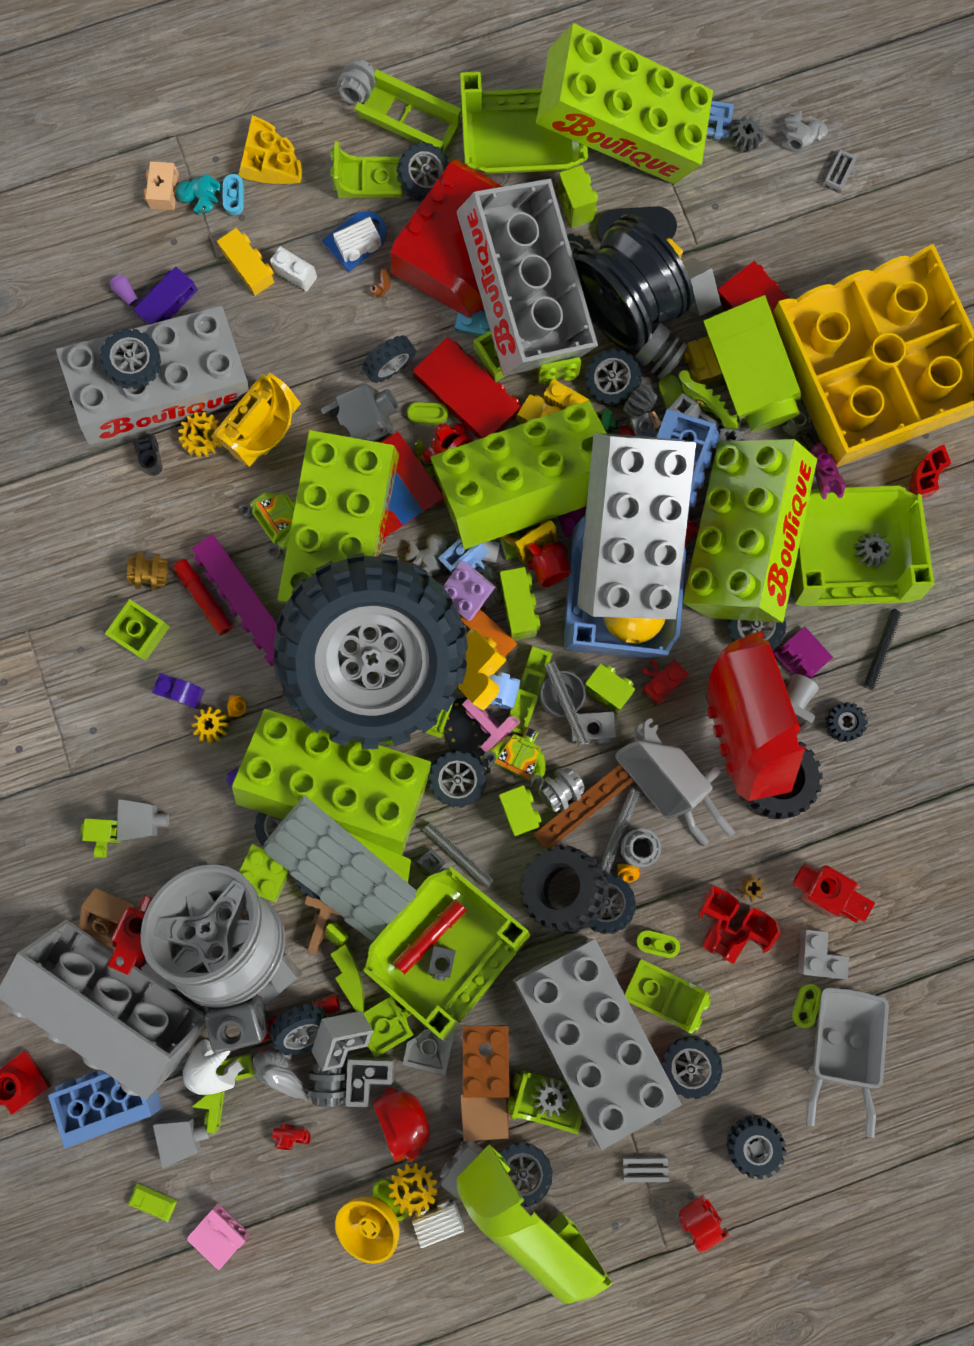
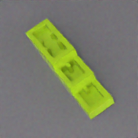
(530, 687)

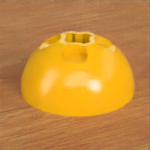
(633, 629)
(368, 1229)

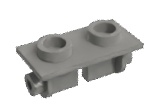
(642, 426)
(496, 595)

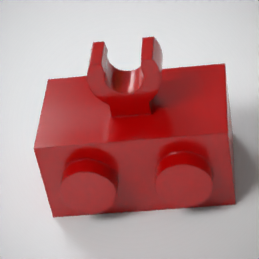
(663, 681)

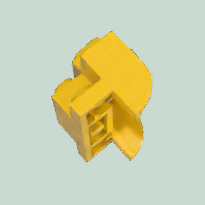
(256, 421)

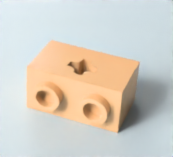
(161, 185)

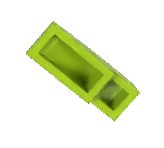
(351, 977)

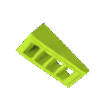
(336, 934)

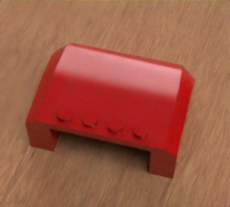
(432, 246)
(754, 719)

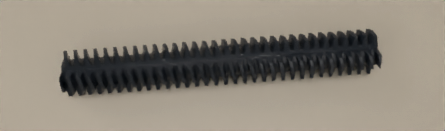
(882, 649)

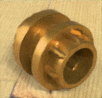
(147, 571)

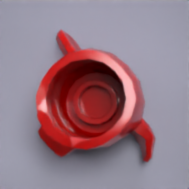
(445, 439)
(549, 562)

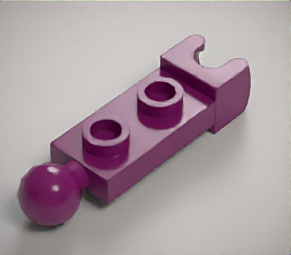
(827, 472)

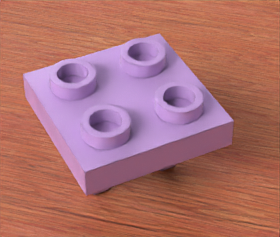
(468, 589)

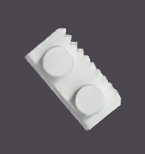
(357, 239)
(293, 269)
(437, 1223)

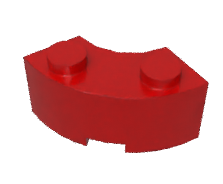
(926, 474)

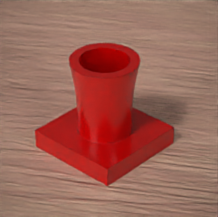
(21, 1082)

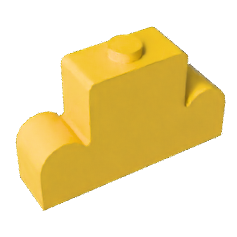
(481, 661)

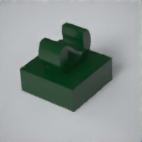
(606, 420)

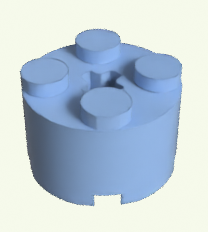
(508, 691)

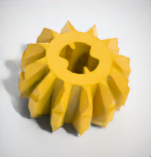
(203, 728)

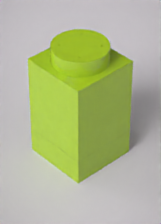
(755, 365)

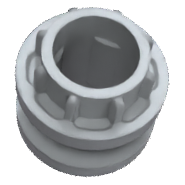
(356, 81)
(558, 791)
(653, 850)

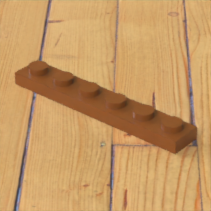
(579, 811)

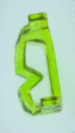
(419, 450)

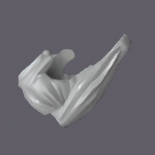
(274, 1071)

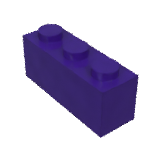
(166, 297)

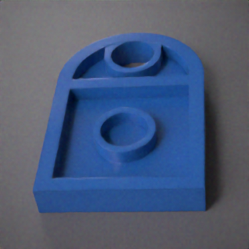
(330, 244)

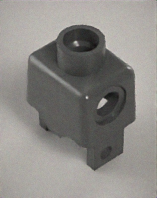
(364, 412)
(247, 1016)

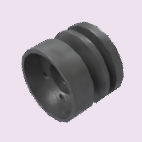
(661, 352)
(548, 694)

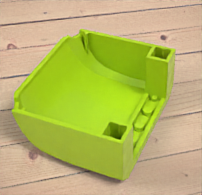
(504, 135)
(826, 564)
(483, 942)
(549, 1253)

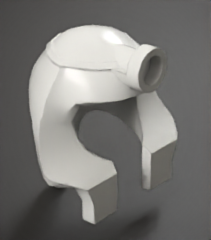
(200, 1071)

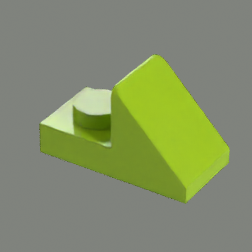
(214, 1103)

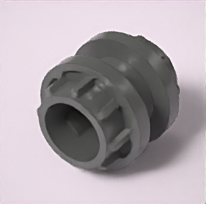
(327, 1086)

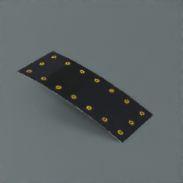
(464, 734)

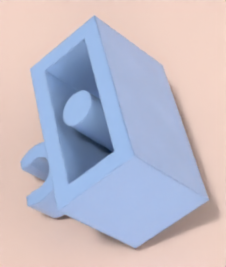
(456, 553)

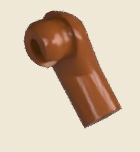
(383, 286)

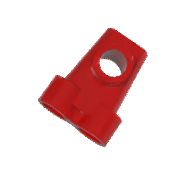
(287, 1135)

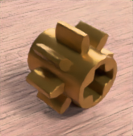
(752, 894)

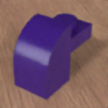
(178, 691)

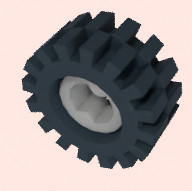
(835, 722)

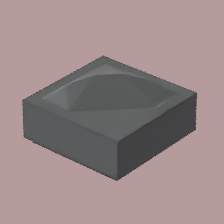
(429, 862)

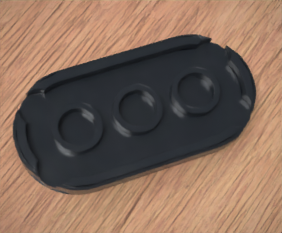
(657, 216)

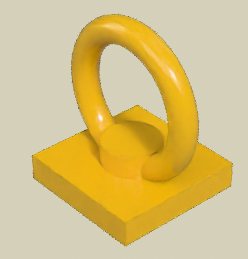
(542, 535)

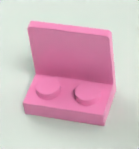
(218, 1236)

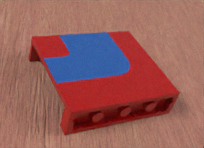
(412, 488)

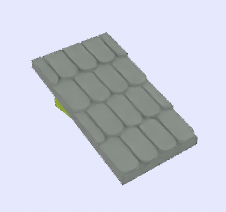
(345, 870)

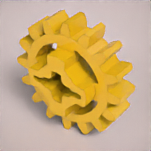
(193, 440)
(404, 1185)

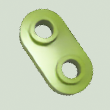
(657, 944)
(809, 1006)

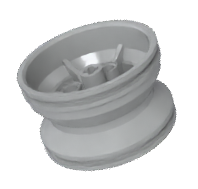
(199, 905)

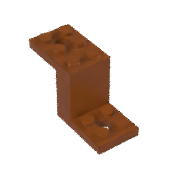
(486, 1074)

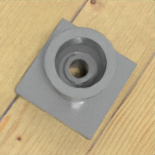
(800, 692)

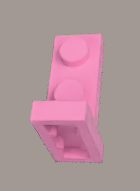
(490, 725)

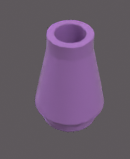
(121, 286)

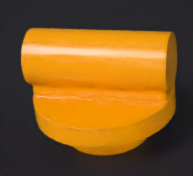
(236, 706)
(628, 872)

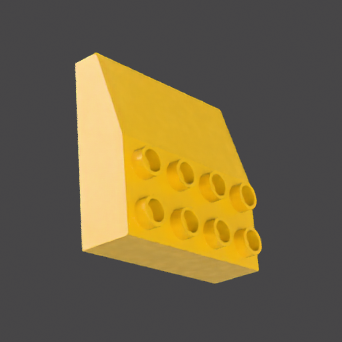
(881, 355)

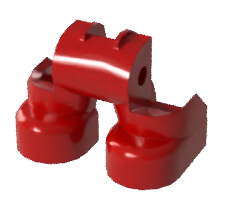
(729, 943)

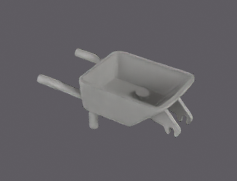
(670, 779)
(849, 1047)

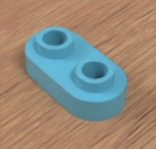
(233, 196)

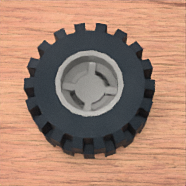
(756, 1147)

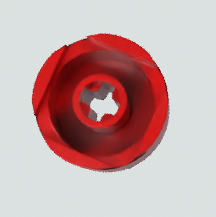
(703, 1223)

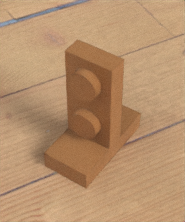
(320, 921)

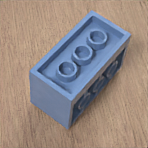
(689, 428)
(96, 1107)

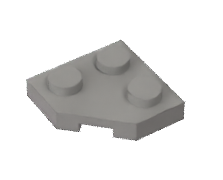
(428, 1052)

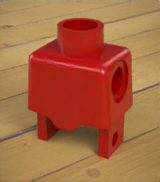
(840, 897)
(128, 938)

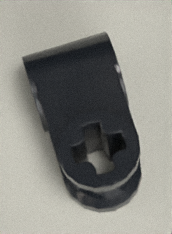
(148, 450)

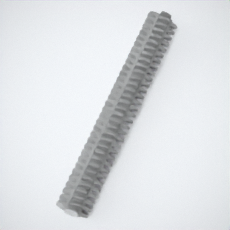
(566, 703)
(619, 829)
(453, 850)

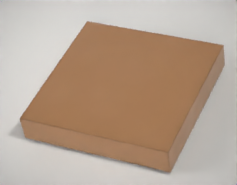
(484, 1118)

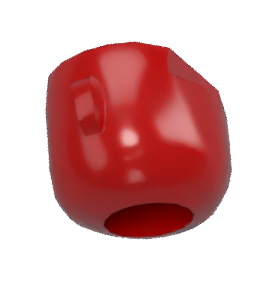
(402, 1123)

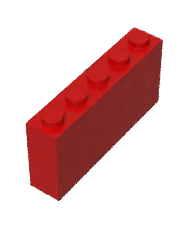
(749, 285)
(466, 390)

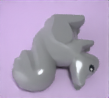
(802, 135)
(428, 558)

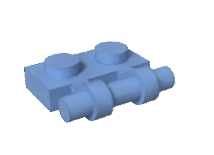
(721, 116)

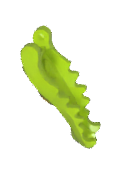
(707, 401)

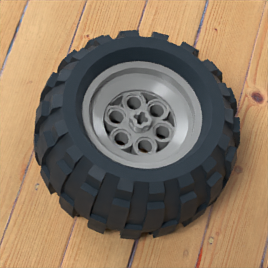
(337, 607)

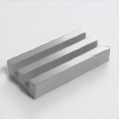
(833, 184)
(645, 1178)

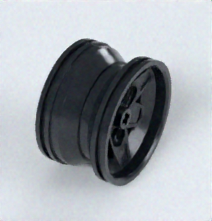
(633, 282)

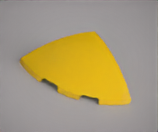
(269, 156)

